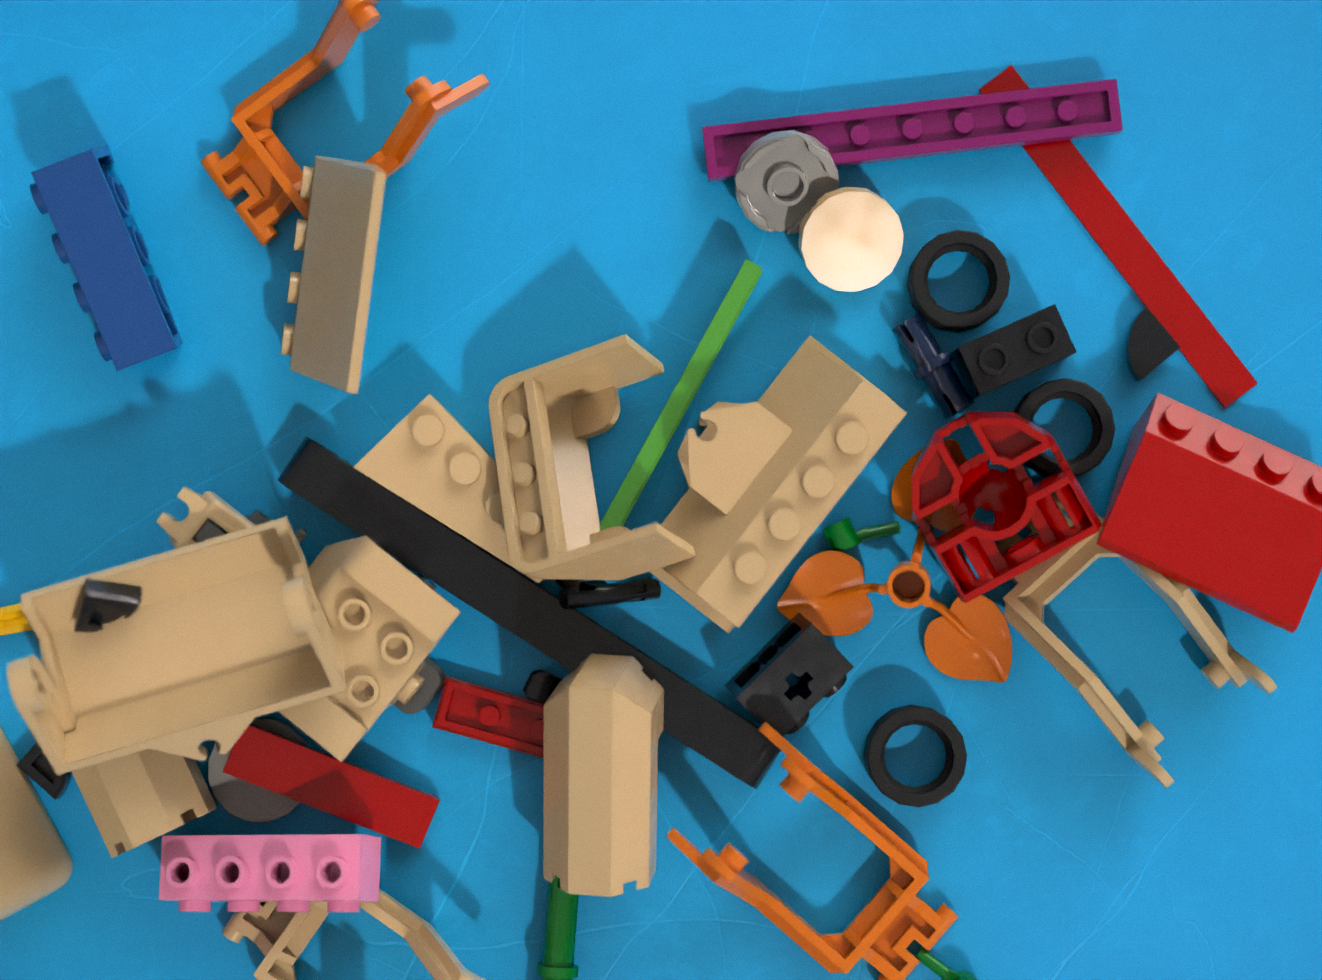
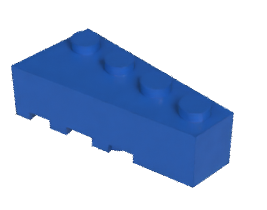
(106, 258)

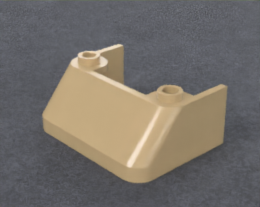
(546, 470)

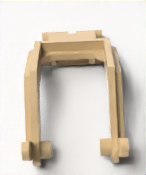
(1046, 580)
(286, 934)

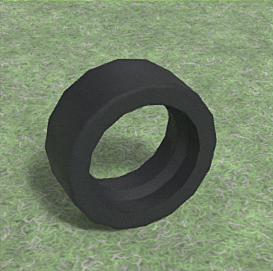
(980, 248)
(1095, 406)
(948, 777)

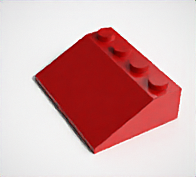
(1218, 512)

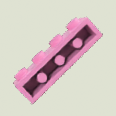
(270, 869)

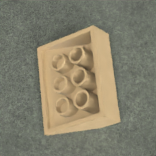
(335, 270)

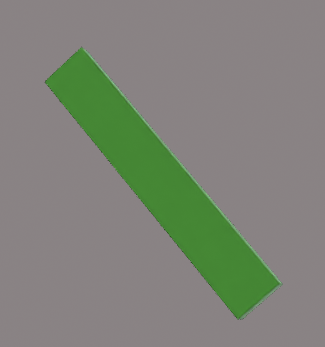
(682, 395)

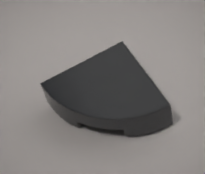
(1147, 344)
(104, 603)
(41, 771)

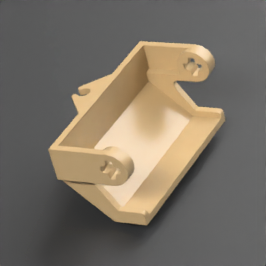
(770, 478)
(214, 644)

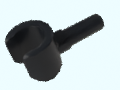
(540, 685)

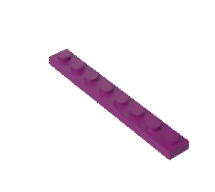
(933, 126)

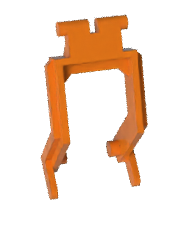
(265, 166)
(885, 923)

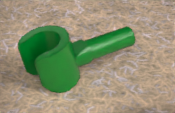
(843, 535)
(940, 968)

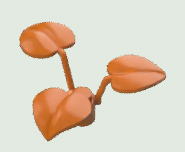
(963, 643)

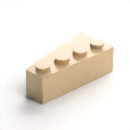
(443, 473)

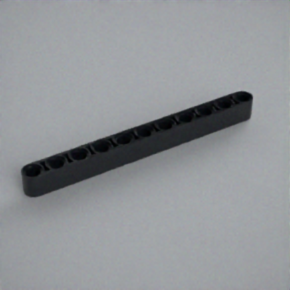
(518, 603)

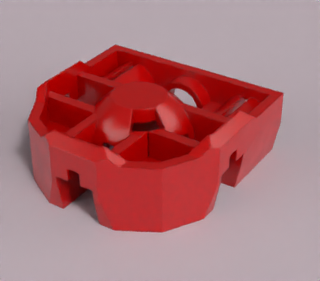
(1009, 494)

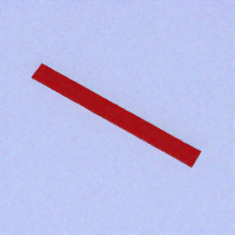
(1135, 259)

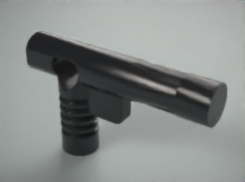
(598, 592)

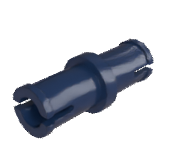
(933, 366)

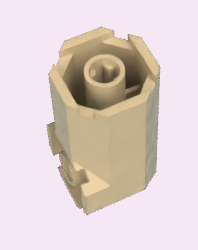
(601, 777)
(142, 796)

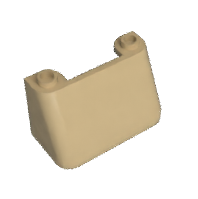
(31, 849)

